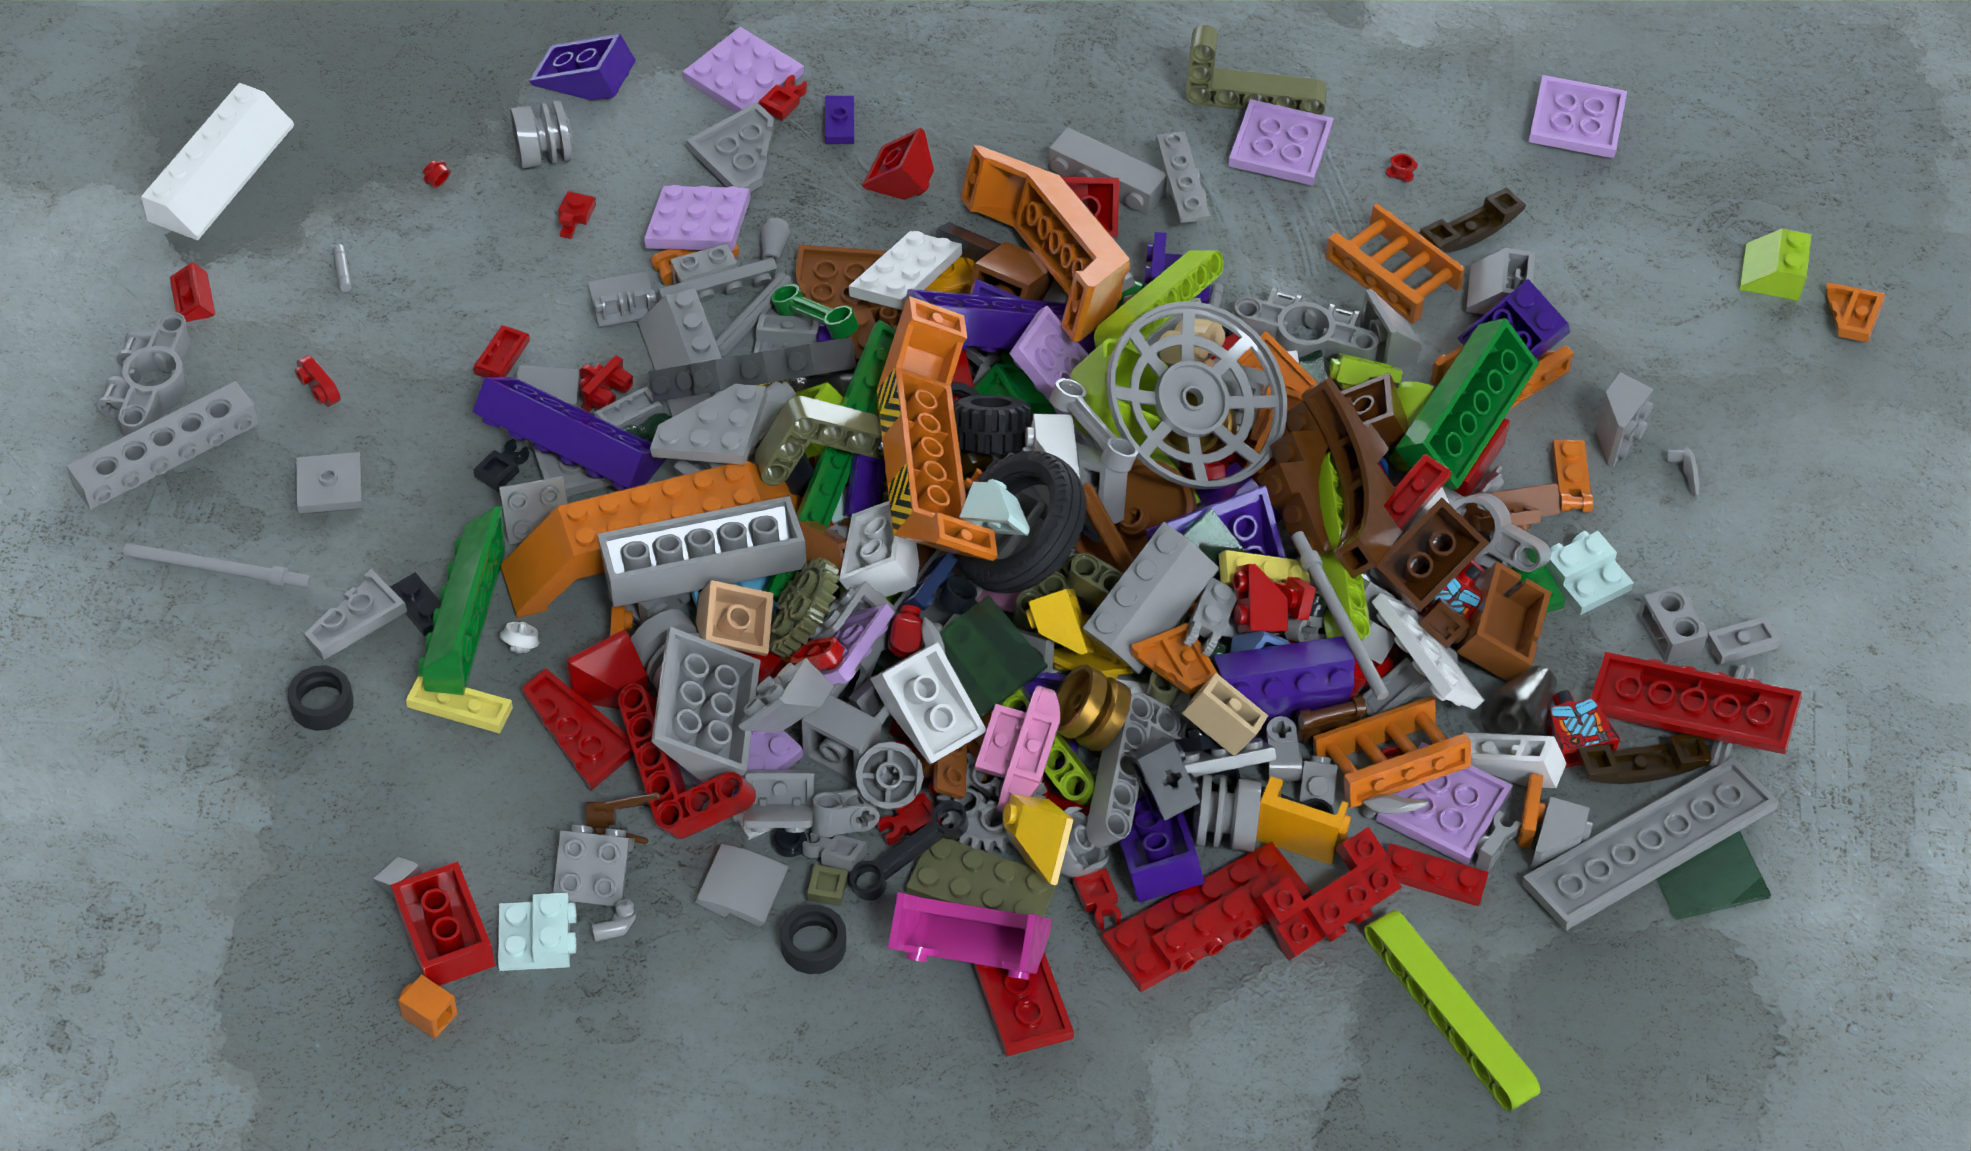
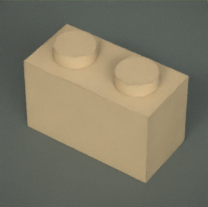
(1225, 714)

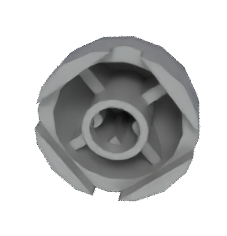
(889, 776)
(1080, 855)

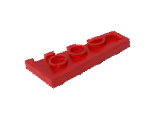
(581, 731)

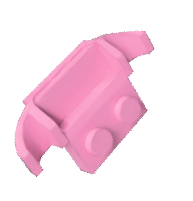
(1020, 744)

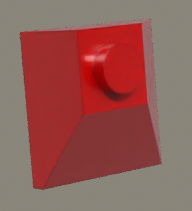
(902, 167)
(1100, 198)
(606, 669)

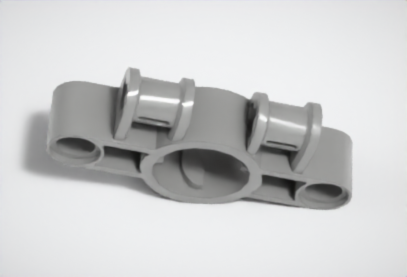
(1287, 311)
(152, 351)
(1508, 542)

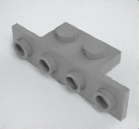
(1183, 177)

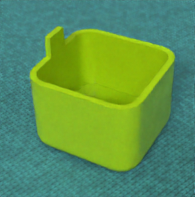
(1093, 377)

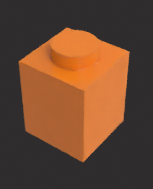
(427, 1006)

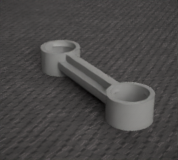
(1117, 452)

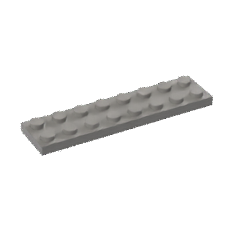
(1649, 843)

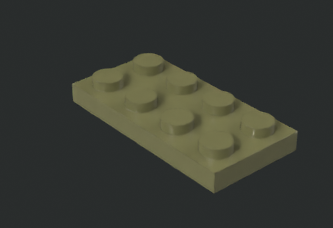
(979, 879)

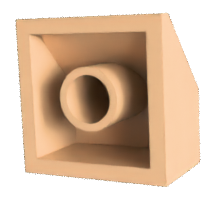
(735, 617)

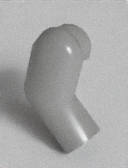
(619, 924)

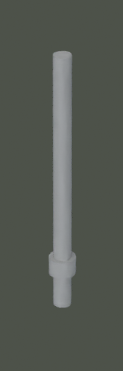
(1312, 564)
(276, 575)

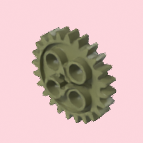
(802, 606)

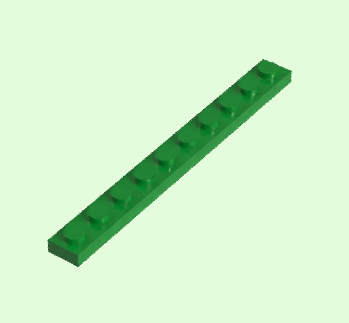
(835, 464)

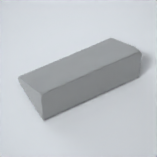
(555, 381)

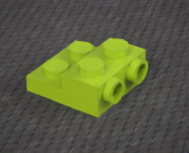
(1355, 370)

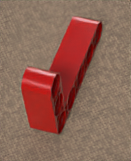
(667, 772)

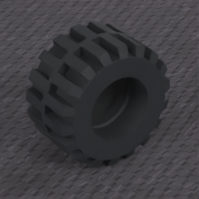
(991, 423)

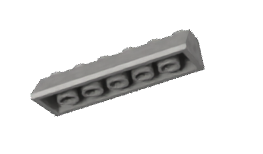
(678, 336)
(702, 547)

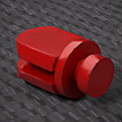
(906, 632)

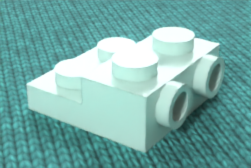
(1588, 572)
(536, 933)

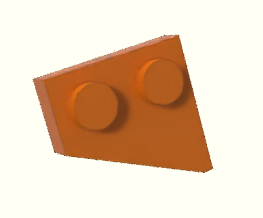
(1854, 310)
(1174, 660)

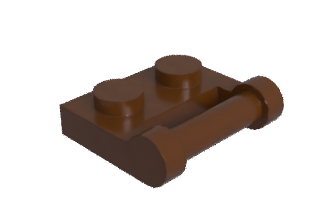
(1321, 720)

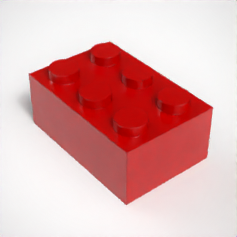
(443, 924)

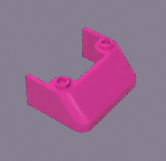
(969, 934)

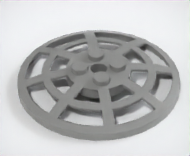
(1206, 385)

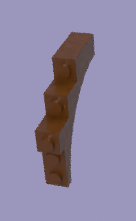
(1356, 450)
(1295, 478)

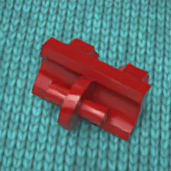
(599, 381)

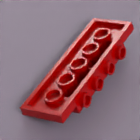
(1696, 702)
(1199, 918)

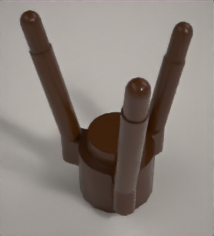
(603, 814)

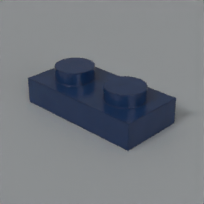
(934, 577)

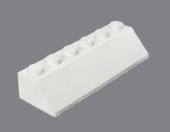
(216, 162)

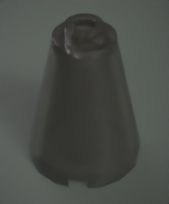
(1520, 704)

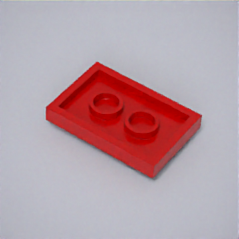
(1025, 1011)

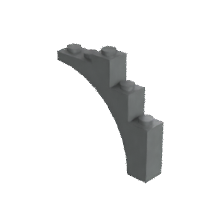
(752, 369)

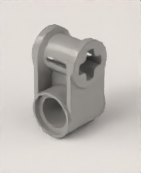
(1288, 757)
(839, 813)

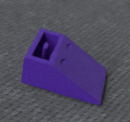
(1530, 316)

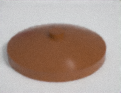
(1147, 504)

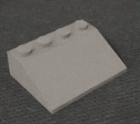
(703, 704)

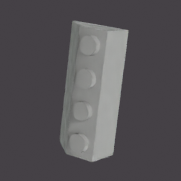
(1151, 594)

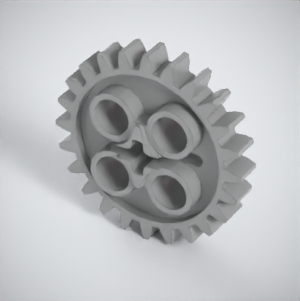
(980, 817)

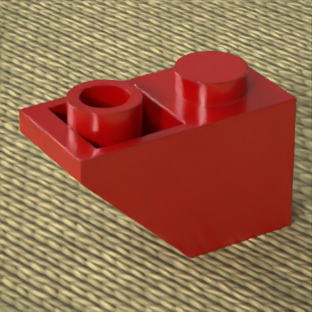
(1259, 602)

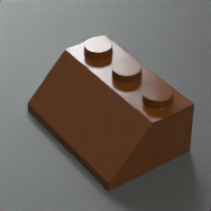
(1380, 405)
(1429, 556)

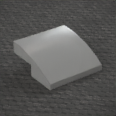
(784, 331)
(741, 884)

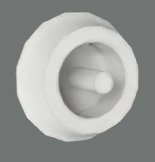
(520, 636)

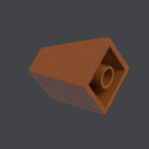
(1014, 271)

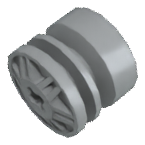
(541, 134)
(651, 639)
(1228, 813)

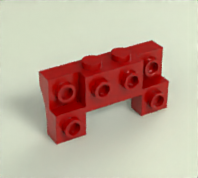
(1323, 915)

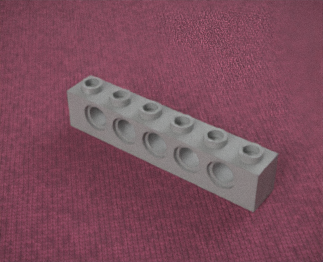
(162, 445)

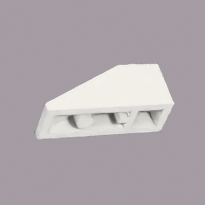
(1518, 757)

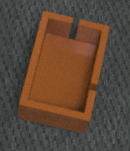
(1502, 627)

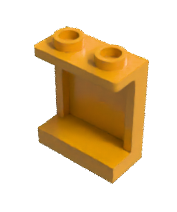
(1300, 826)

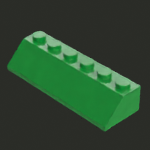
(1470, 400)
(464, 605)

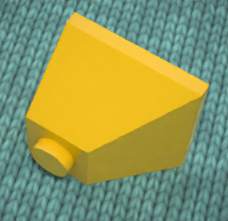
(1061, 620)
(1039, 833)

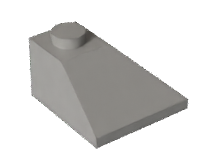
(1397, 341)

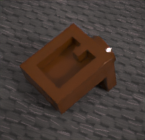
(1444, 623)

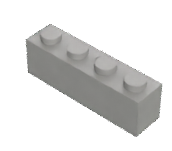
(1081, 156)

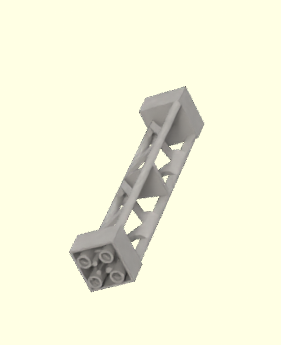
(839, 732)

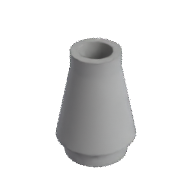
(774, 238)

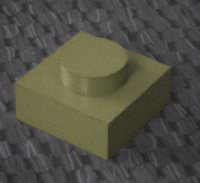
(827, 885)

